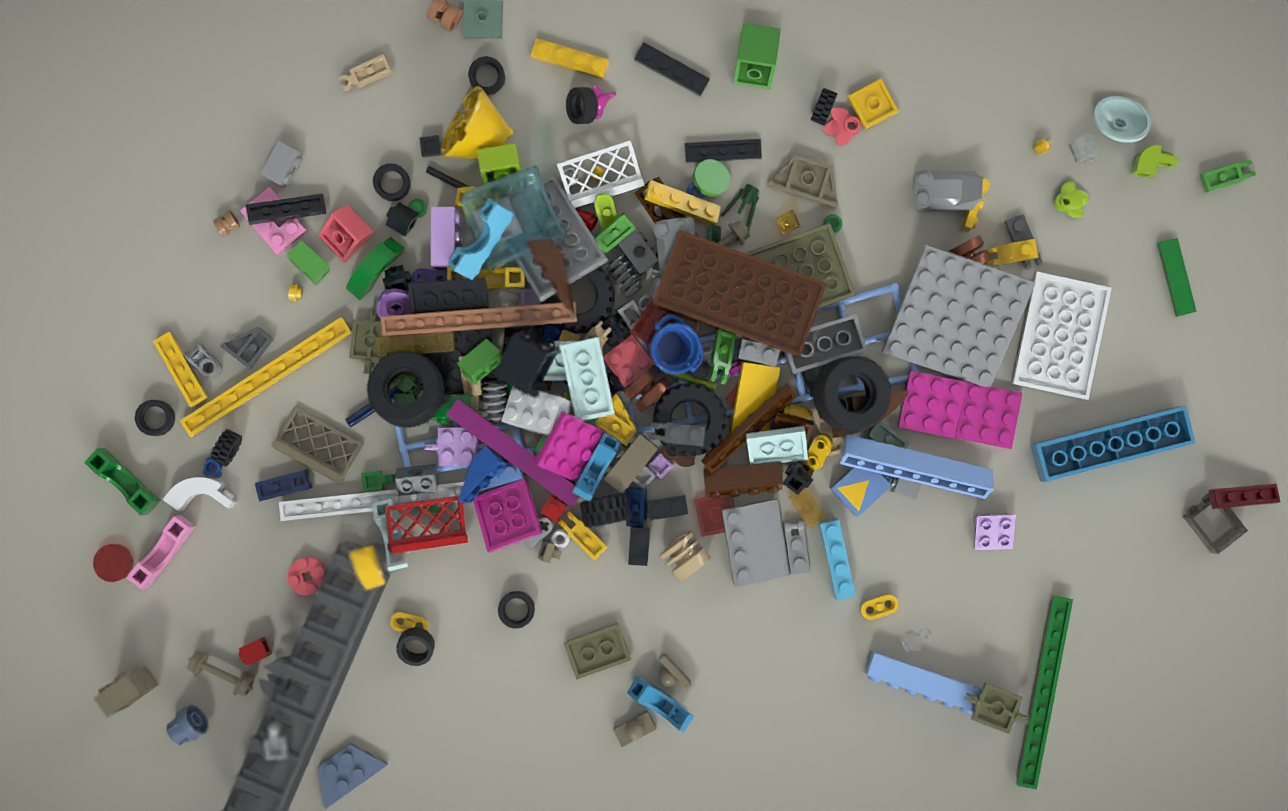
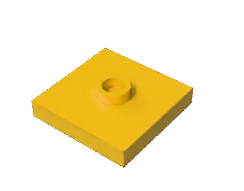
(872, 104)

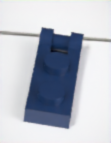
(282, 485)

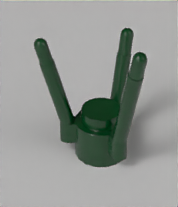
(749, 195)

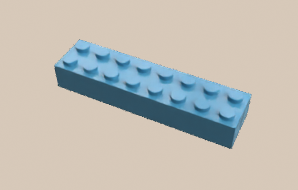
(1113, 443)

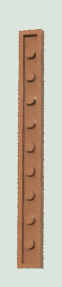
(476, 319)

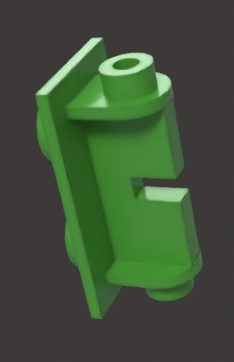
(407, 383)

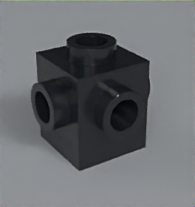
(397, 278)
(618, 329)
(798, 477)

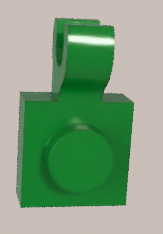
(374, 480)

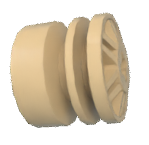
(685, 556)

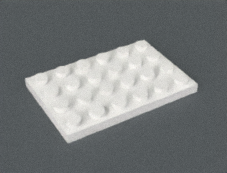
(1061, 336)

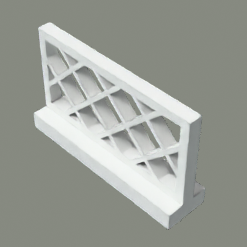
(612, 188)

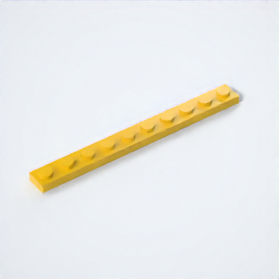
(266, 377)

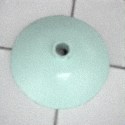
(1122, 119)

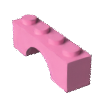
(171, 540)

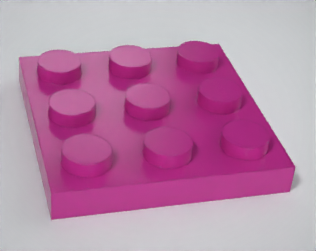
(932, 404)
(989, 415)
(569, 446)
(507, 515)

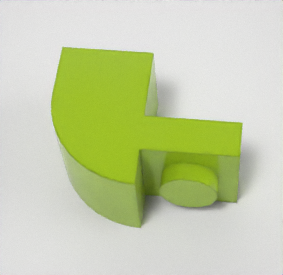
(1146, 162)

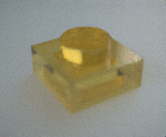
(788, 222)

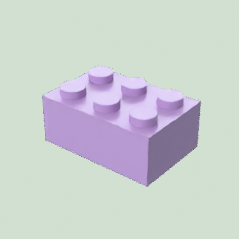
(444, 235)

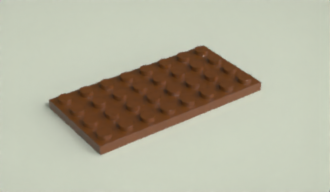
(739, 293)

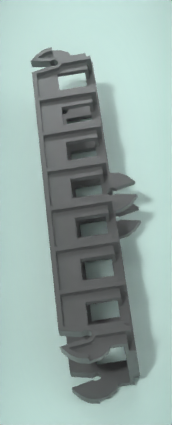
(324, 674)

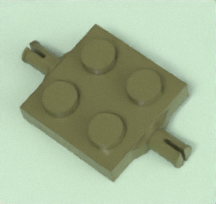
(363, 341)
(996, 708)

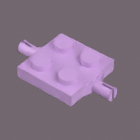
(455, 446)

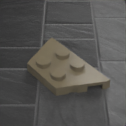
(807, 180)

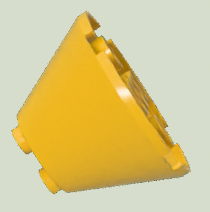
(475, 127)

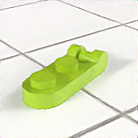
(605, 209)

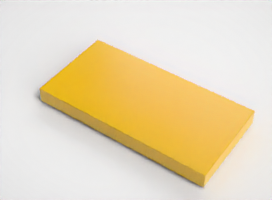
(754, 387)

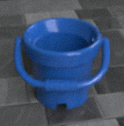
(675, 346)

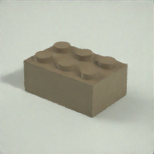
(125, 690)

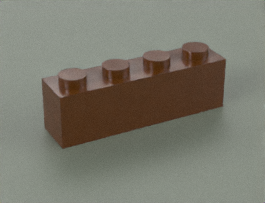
(742, 480)

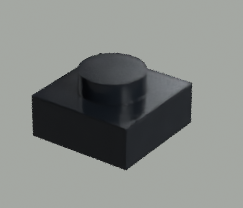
(430, 146)

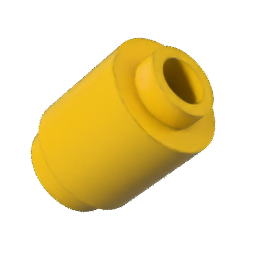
(798, 411)

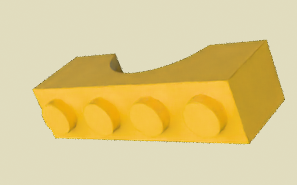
(497, 279)

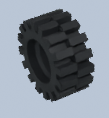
(823, 106)
(226, 447)

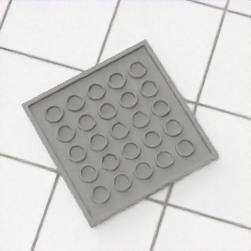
(958, 316)

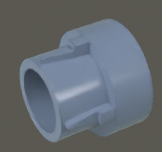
(188, 725)

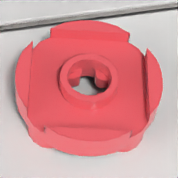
(296, 577)

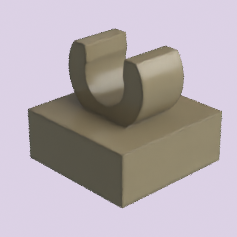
(547, 551)

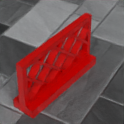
(425, 541)

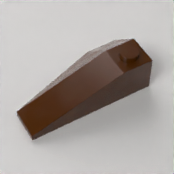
(554, 266)

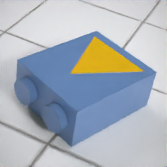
(860, 489)

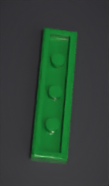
(1176, 277)

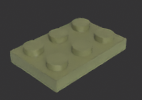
(597, 651)

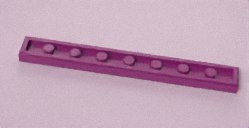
(512, 451)

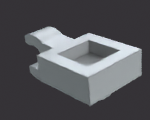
(275, 745)

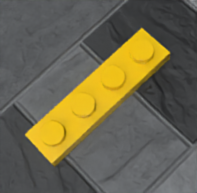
(569, 58)
(682, 202)
(180, 369)

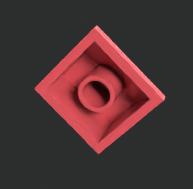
(345, 232)

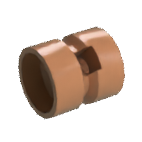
(447, 15)

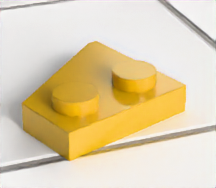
(619, 424)

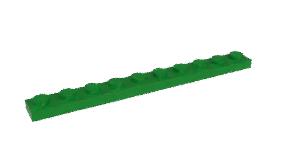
(1044, 692)

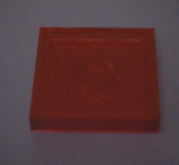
(710, 514)

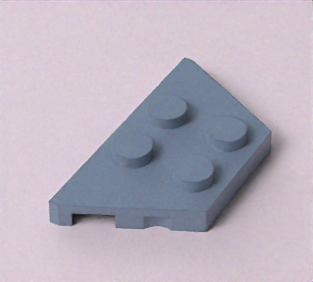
(346, 772)

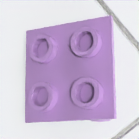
(994, 531)

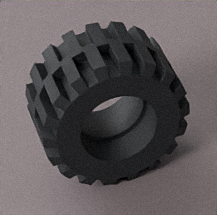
(605, 510)

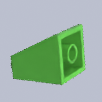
(757, 56)

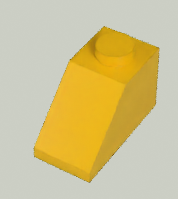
(367, 567)

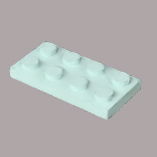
(587, 379)

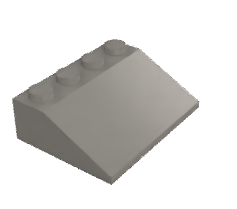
(755, 542)

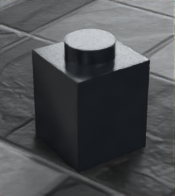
(401, 218)

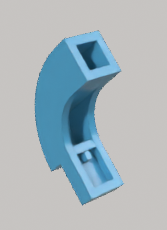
(596, 467)
(660, 702)

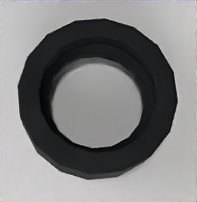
(487, 61)
(573, 105)
(377, 182)
(140, 413)
(502, 605)
(413, 658)

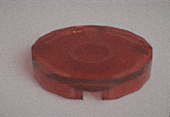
(113, 562)

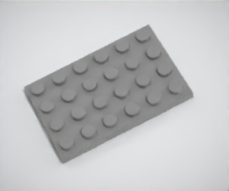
(580, 247)

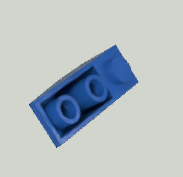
(482, 470)

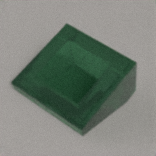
(713, 233)

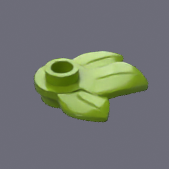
(1073, 199)

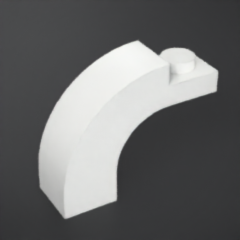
(186, 490)

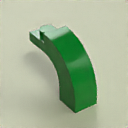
(372, 266)

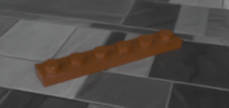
(752, 424)

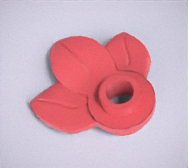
(839, 126)

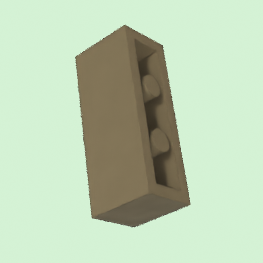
(630, 462)

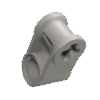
(201, 358)
(530, 543)

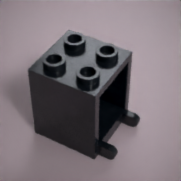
(527, 362)

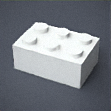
(534, 413)

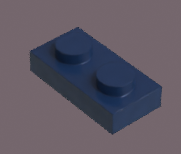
(638, 507)

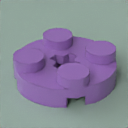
(391, 297)

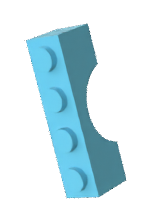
(471, 258)
(837, 559)

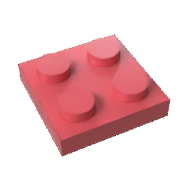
(628, 361)

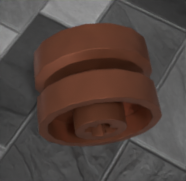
(967, 250)
(648, 388)

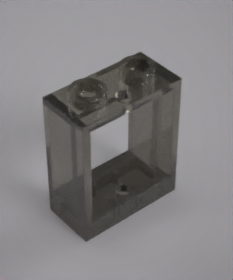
(1227, 538)

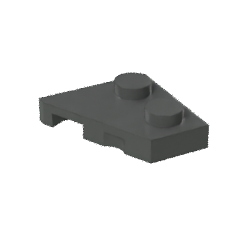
(249, 346)

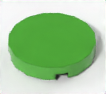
(711, 178)

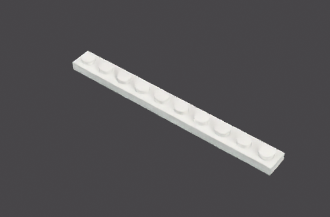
(357, 502)

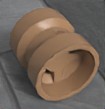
(226, 223)

